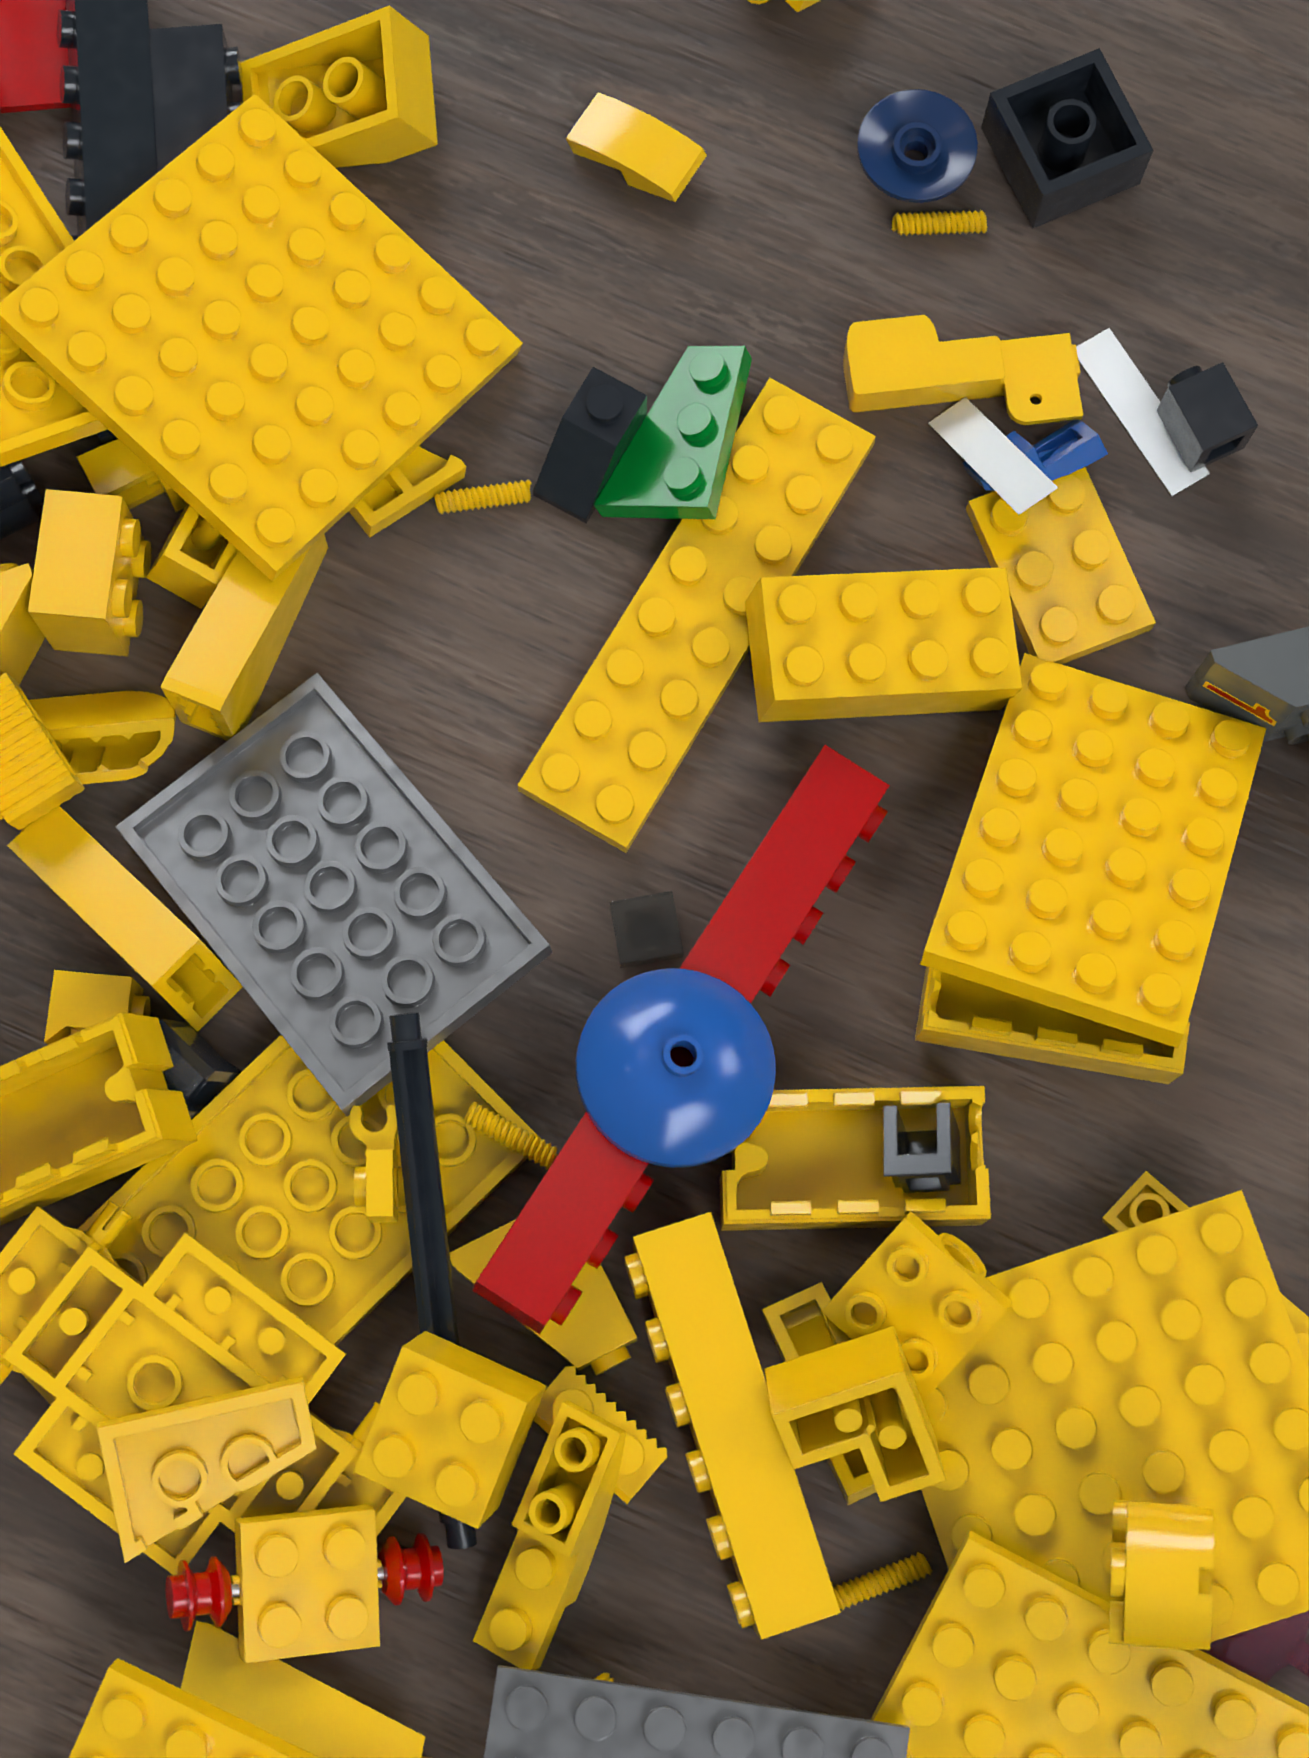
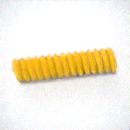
(940, 222)
(483, 497)
(511, 1135)
(882, 1580)

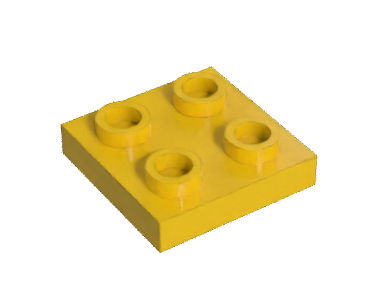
(930, 1294)

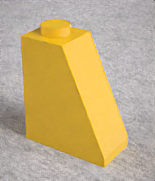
(595, 1327)

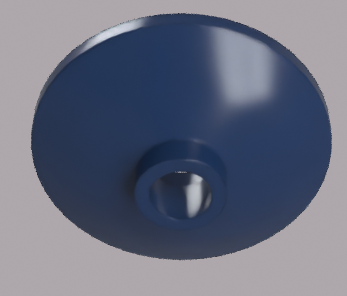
(922, 123)

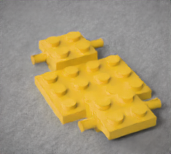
(137, 1348)

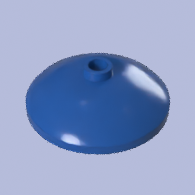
(667, 1110)

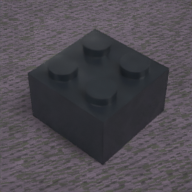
(1066, 138)

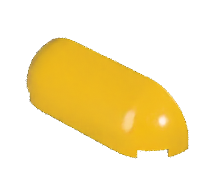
(109, 732)

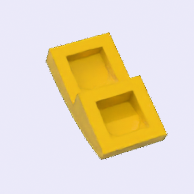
(638, 145)

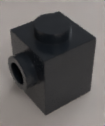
(1206, 415)

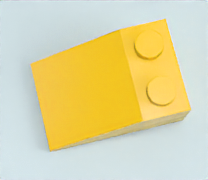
(353, 89)

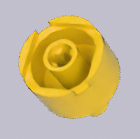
(1162, 1575)

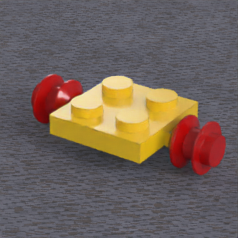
(305, 1582)

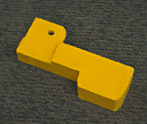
(905, 366)

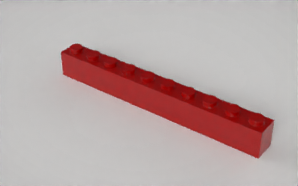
(741, 946)

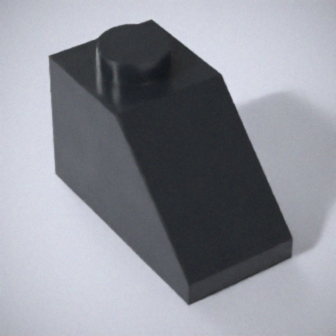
(590, 443)

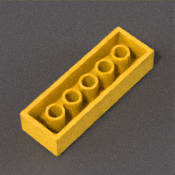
(728, 1410)

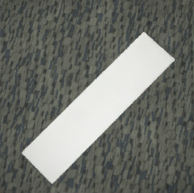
(1136, 408)
(993, 456)

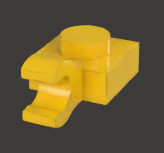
(377, 1181)

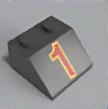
(1259, 684)

